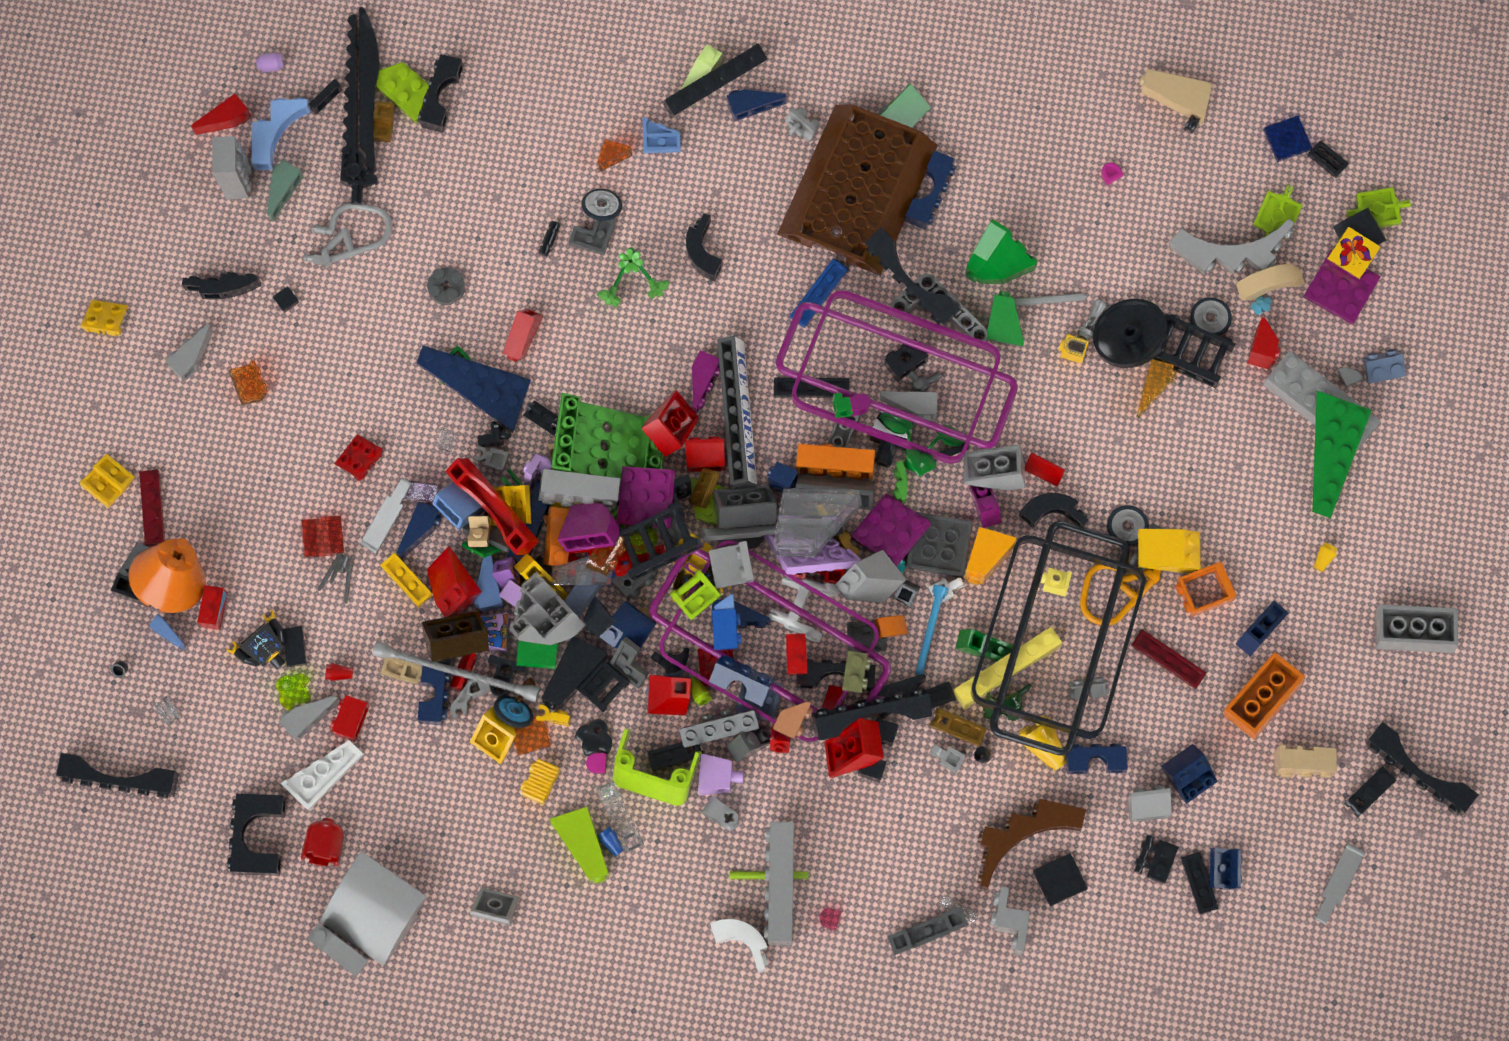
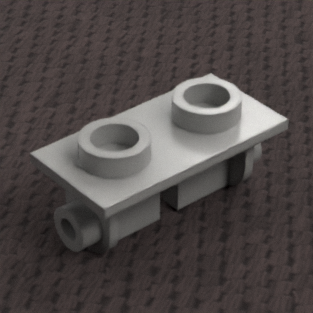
(1097, 689)

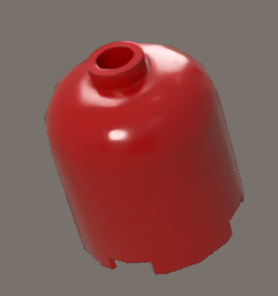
(323, 843)

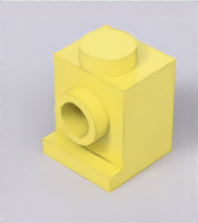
(1056, 587)

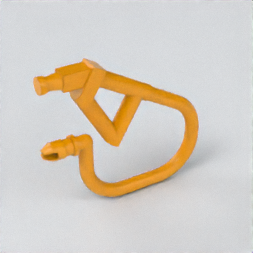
(1153, 579)

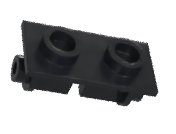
(542, 417)

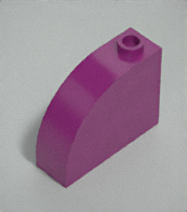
(588, 528)

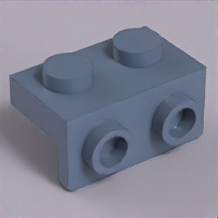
(1384, 366)

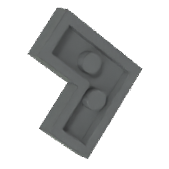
(594, 240)
(625, 665)

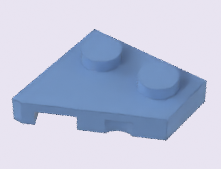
(659, 138)

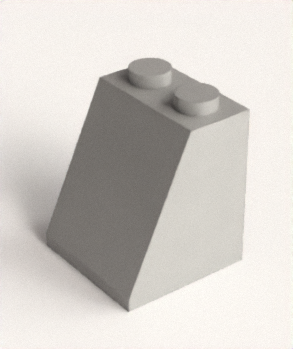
(871, 579)

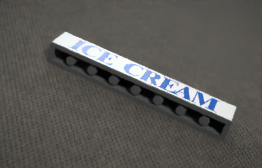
(737, 412)

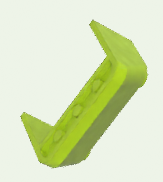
(672, 792)

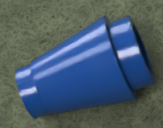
(610, 841)

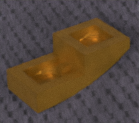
(383, 121)

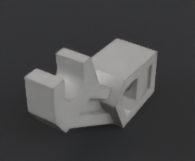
(465, 695)

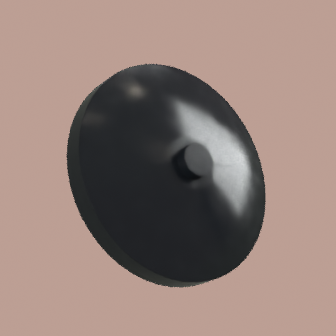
(1130, 333)

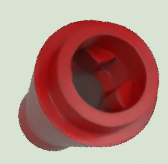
(337, 672)

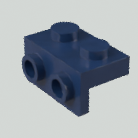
(1225, 868)

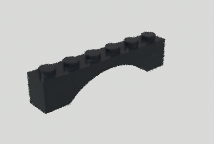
(714, 80)
(885, 248)
(832, 722)
(157, 781)
(1453, 794)

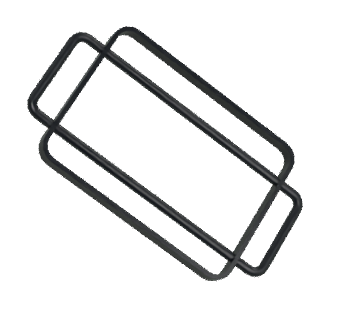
(998, 707)

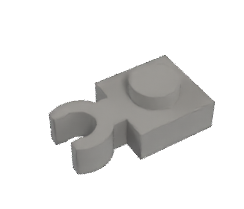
(494, 459)

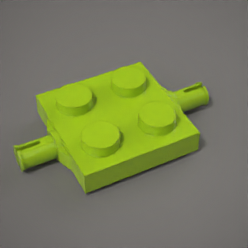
(1382, 204)
(1276, 211)

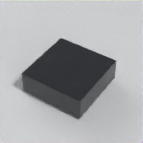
(285, 299)

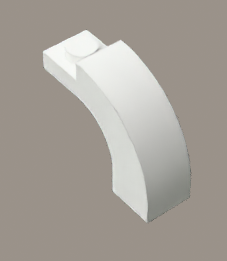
(733, 929)

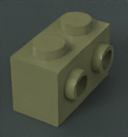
(854, 672)

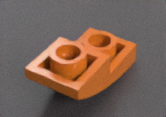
(891, 626)

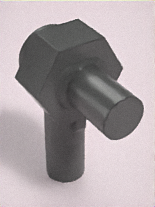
(921, 384)

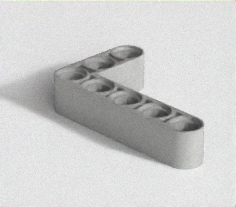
(936, 287)

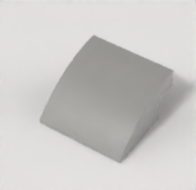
(373, 908)

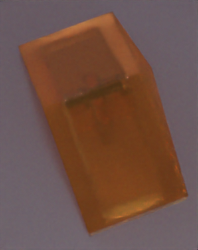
(612, 153)

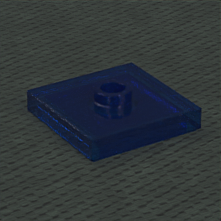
(1287, 138)

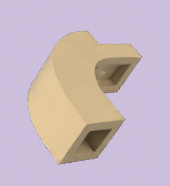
(1268, 280)

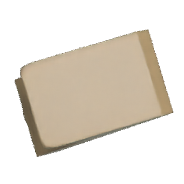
(479, 531)

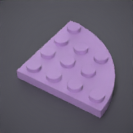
(828, 559)

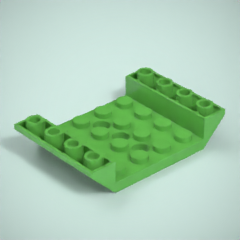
(580, 436)

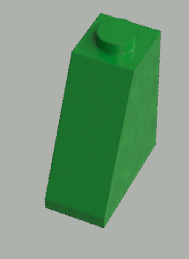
(1004, 320)

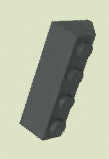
(827, 482)

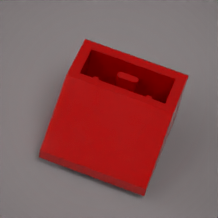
(705, 454)

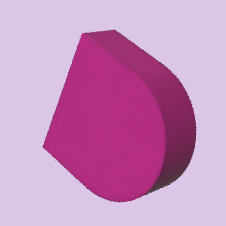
(1111, 173)
(597, 763)

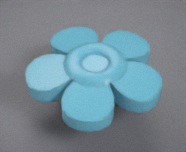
(1261, 304)

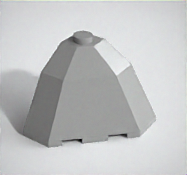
(543, 615)

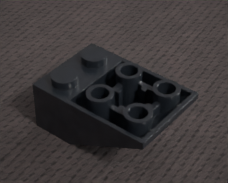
(121, 585)

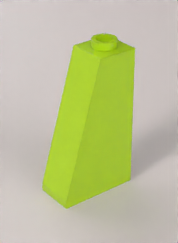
(581, 839)

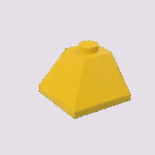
(493, 736)

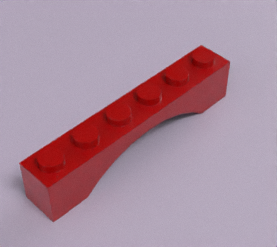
(512, 528)

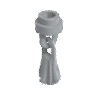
(1098, 307)

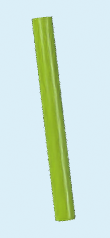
(761, 874)

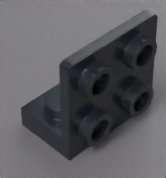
(682, 488)

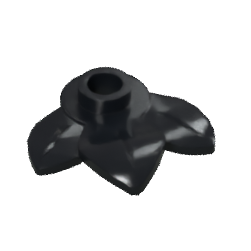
(592, 740)

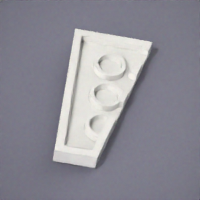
(316, 780)

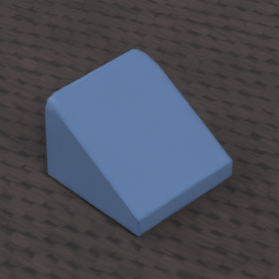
(727, 603)

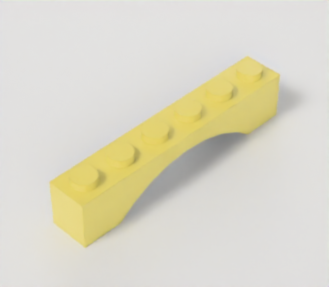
(991, 677)

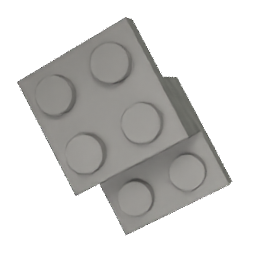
(1010, 921)

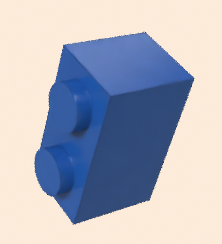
(725, 629)

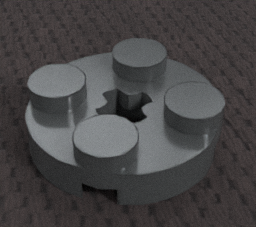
(440, 277)

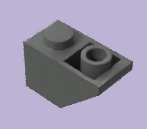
(749, 743)

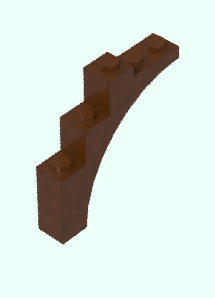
(1048, 816)

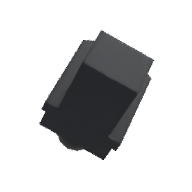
(495, 438)

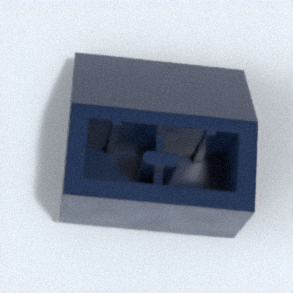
(1189, 773)

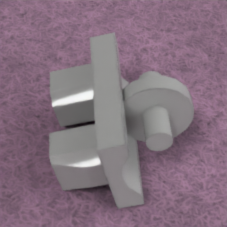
(800, 125)

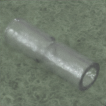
(950, 904)

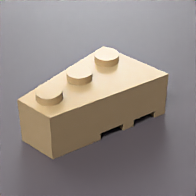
(1305, 761)

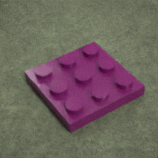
(1341, 291)
(644, 494)
(891, 529)

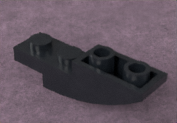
(228, 286)

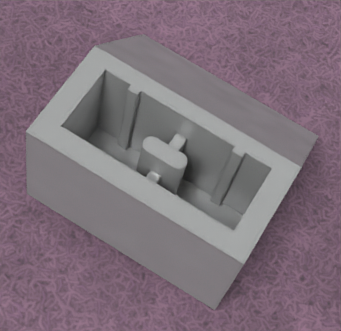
(1149, 804)

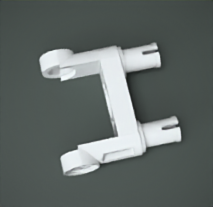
(791, 620)

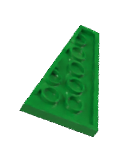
(1337, 437)

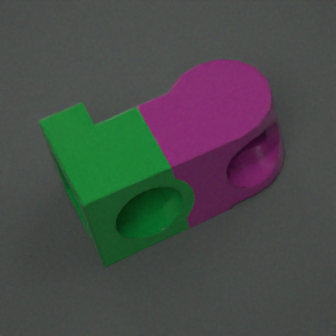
(850, 405)

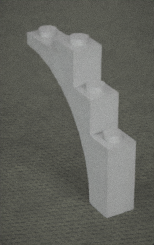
(1232, 257)

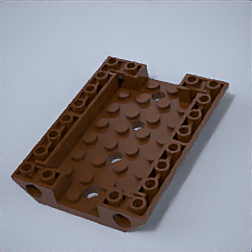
(880, 194)

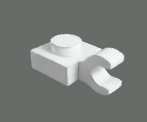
(953, 586)

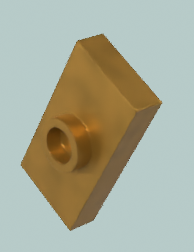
(704, 488)

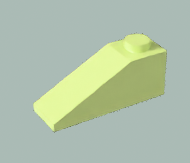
(705, 63)

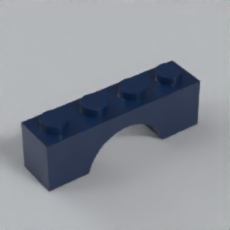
(921, 210)

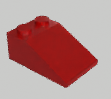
(670, 424)
(451, 584)
(854, 748)

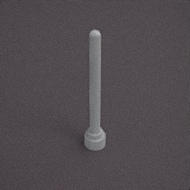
(1050, 299)

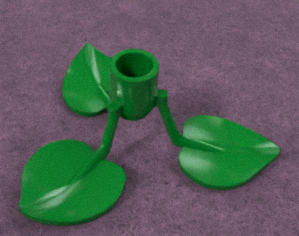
(915, 460)

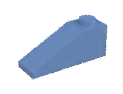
(489, 598)

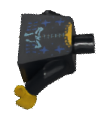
(262, 645)

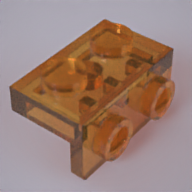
(248, 383)
(605, 558)

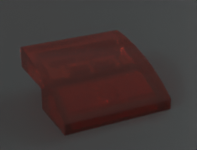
(322, 537)

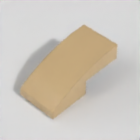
(401, 670)

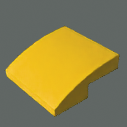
(107, 480)
(518, 499)

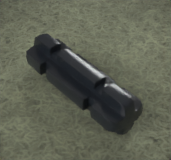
(549, 238)

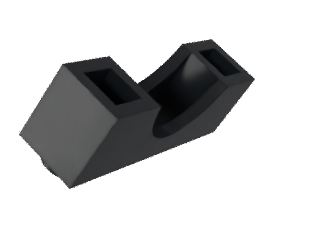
(447, 72)
(818, 670)

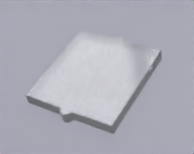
(739, 792)

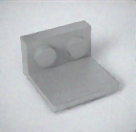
(731, 565)

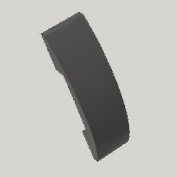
(928, 931)

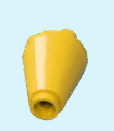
(1048, 736)

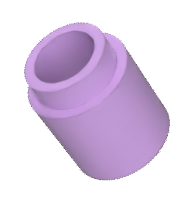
(270, 62)

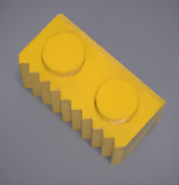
(540, 781)

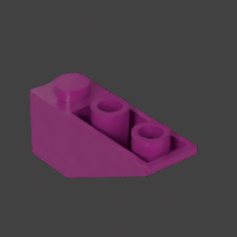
(703, 373)
(985, 505)

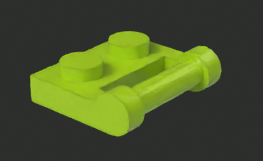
(699, 599)

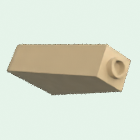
(1177, 92)

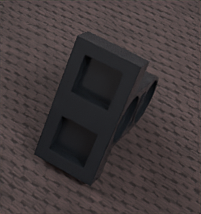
(501, 663)

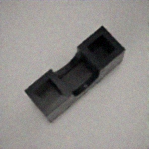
(888, 733)

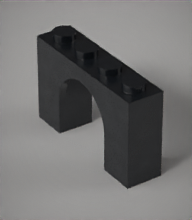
(248, 808)

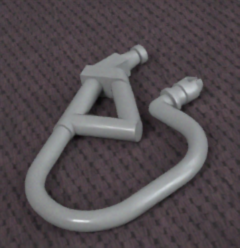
(327, 260)

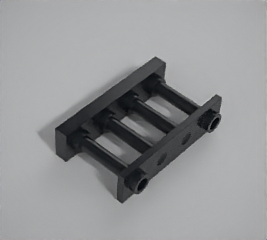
(1209, 377)
(672, 552)

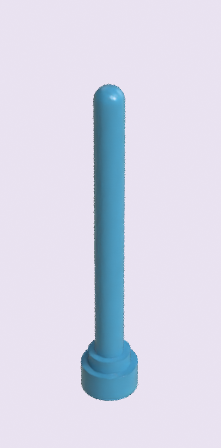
(939, 594)

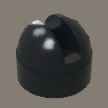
(119, 668)
(982, 751)

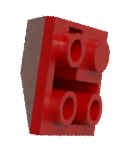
(668, 695)

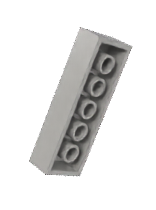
(1298, 384)
(780, 888)

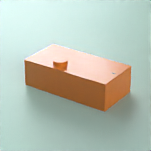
(835, 461)
(1264, 695)

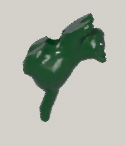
(1011, 700)

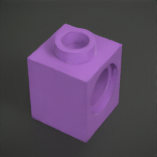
(504, 570)

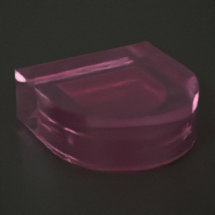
(829, 918)

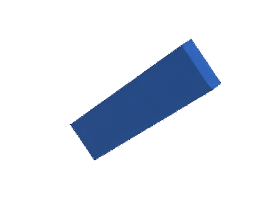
(822, 289)

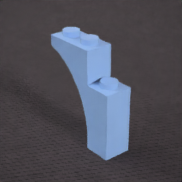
(267, 133)

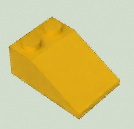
(1169, 550)

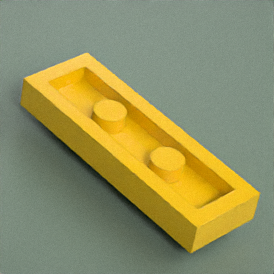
(406, 580)

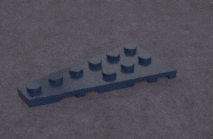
(487, 388)

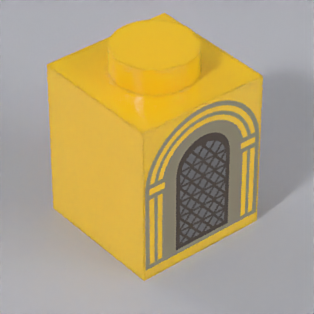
(1073, 348)

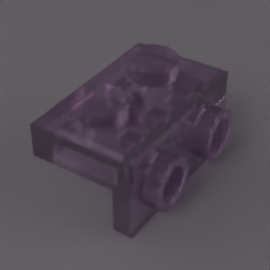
(423, 491)

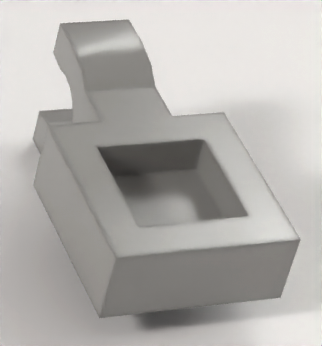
(950, 758)

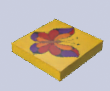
(1353, 253)

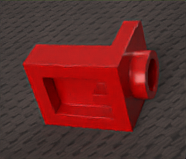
(779, 742)

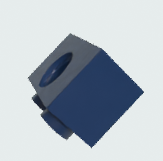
(782, 477)

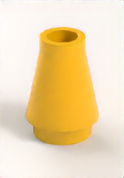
(1325, 556)

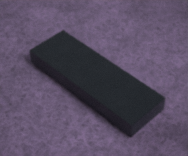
(1199, 883)

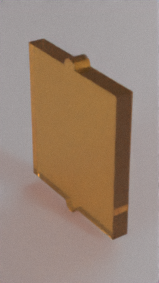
(531, 737)

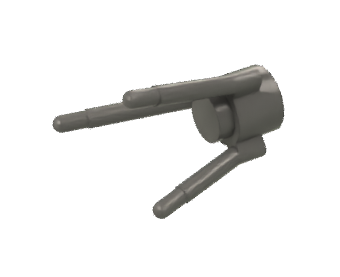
(340, 565)

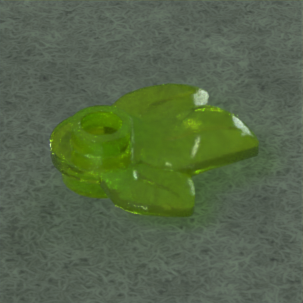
(295, 692)

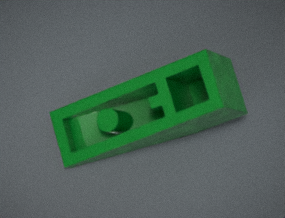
(973, 641)

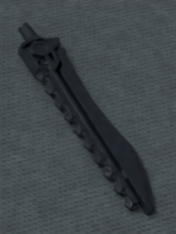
(353, 162)

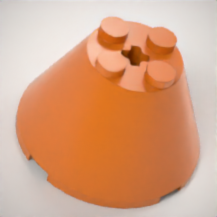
(168, 576)

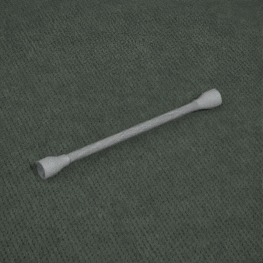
(383, 650)

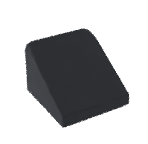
(907, 593)

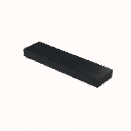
(783, 387)

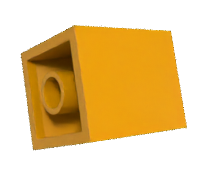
(988, 554)

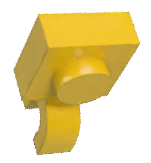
(559, 717)

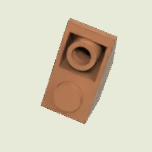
(791, 720)

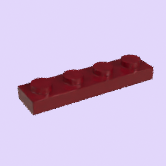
(152, 507)

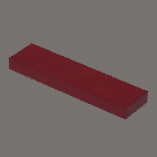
(1168, 659)

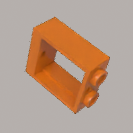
(1223, 581)

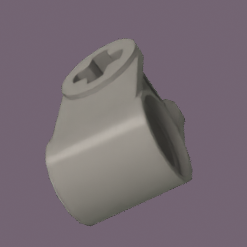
(718, 812)

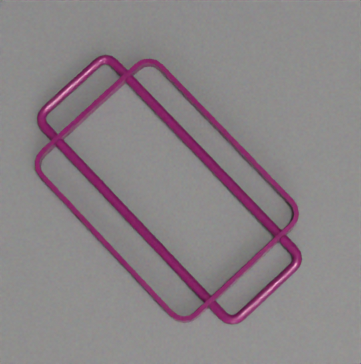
(826, 311)
(671, 626)

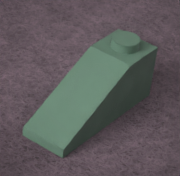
(283, 183)

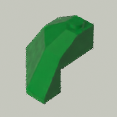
(999, 257)

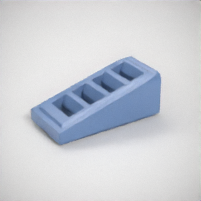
(161, 627)

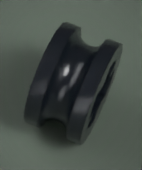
(1191, 124)

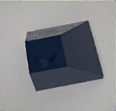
(630, 624)

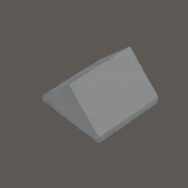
(494, 906)

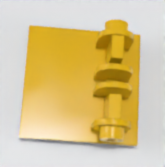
(104, 317)

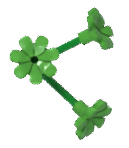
(631, 262)

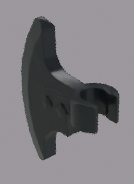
(668, 666)

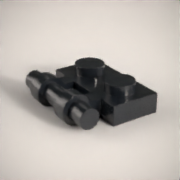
(1162, 860)

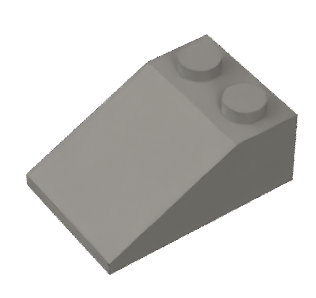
(995, 468)

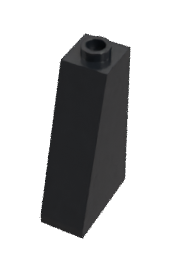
(573, 669)

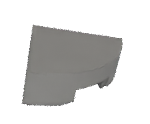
(1349, 376)

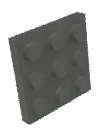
(942, 546)

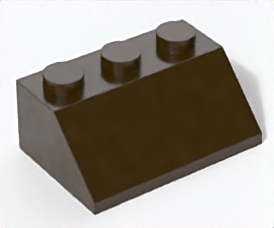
(455, 636)

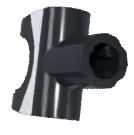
(886, 449)

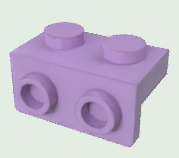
(534, 469)

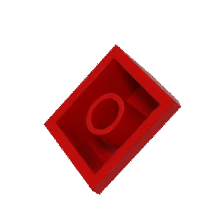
(1264, 346)

